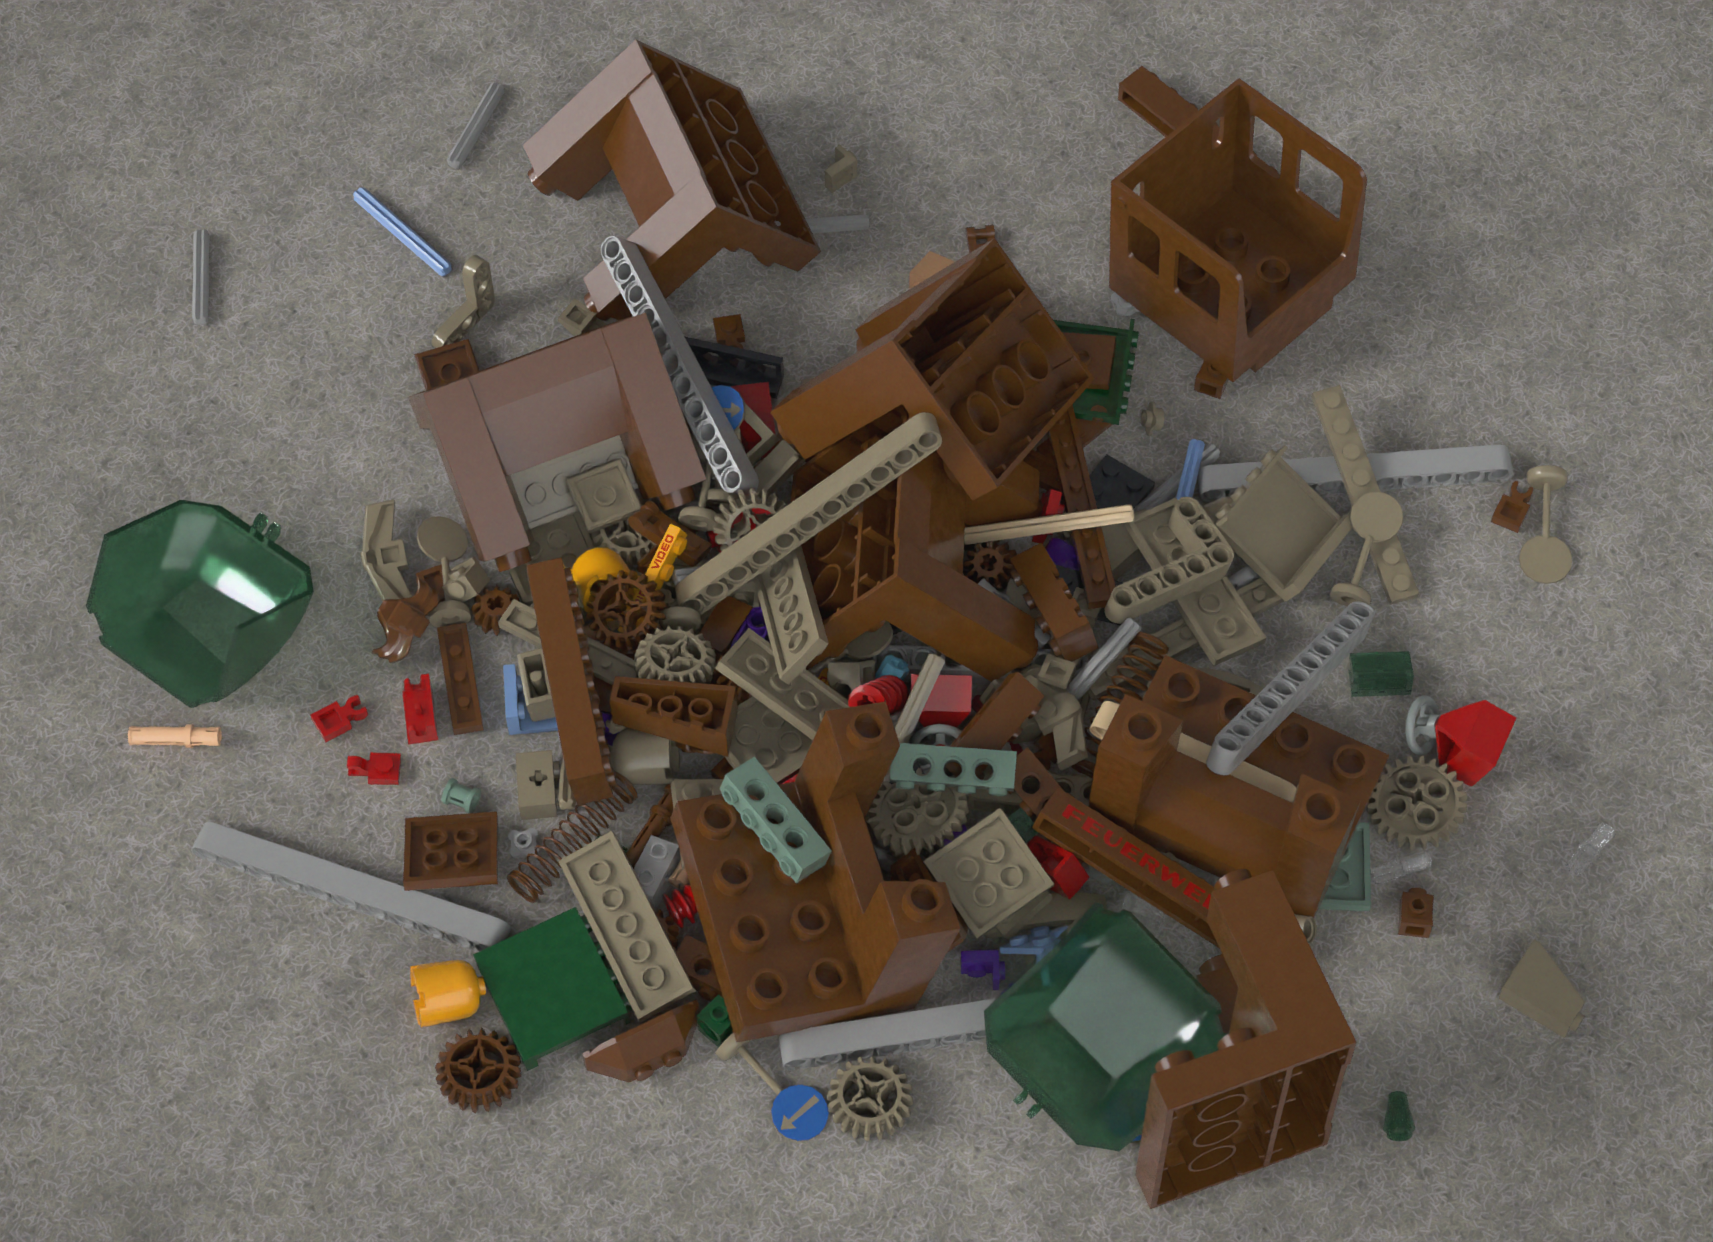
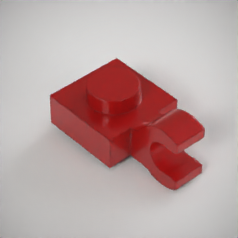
(380, 769)

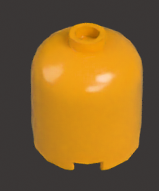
(594, 567)
(446, 991)

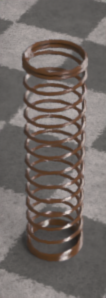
(1147, 648)
(523, 877)

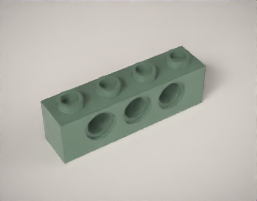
(1001, 762)
(774, 804)

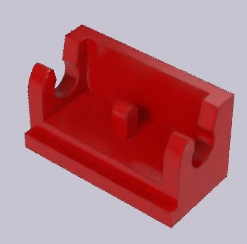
(420, 711)

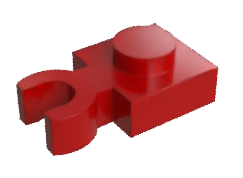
(335, 720)

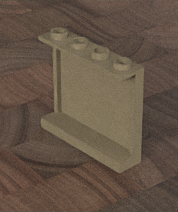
(1281, 526)

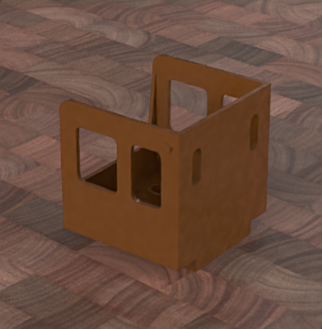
(1227, 245)

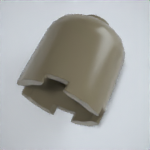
(644, 757)

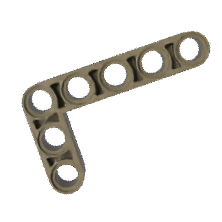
(1206, 563)

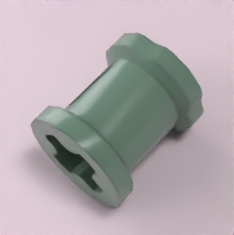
(461, 795)

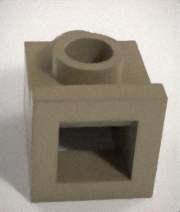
(466, 580)

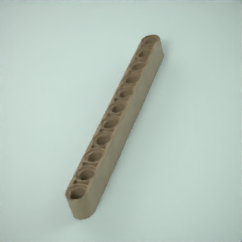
(810, 513)

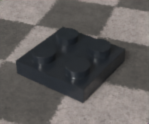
(1118, 484)

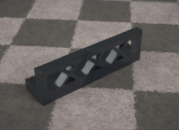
(730, 371)

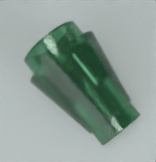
(1398, 1117)

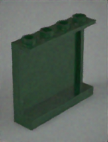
(1120, 382)
(552, 985)

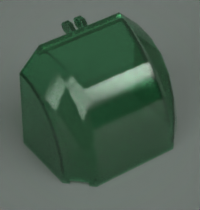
(197, 598)
(1095, 1021)

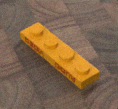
(662, 563)

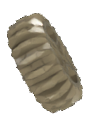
(728, 535)
(624, 541)
(675, 657)
(889, 1082)

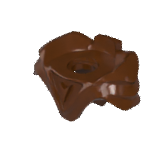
(405, 619)

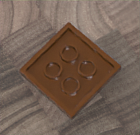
(451, 851)

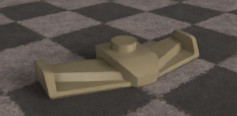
(381, 555)
(1062, 716)

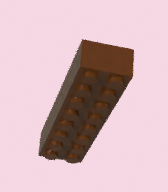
(571, 681)

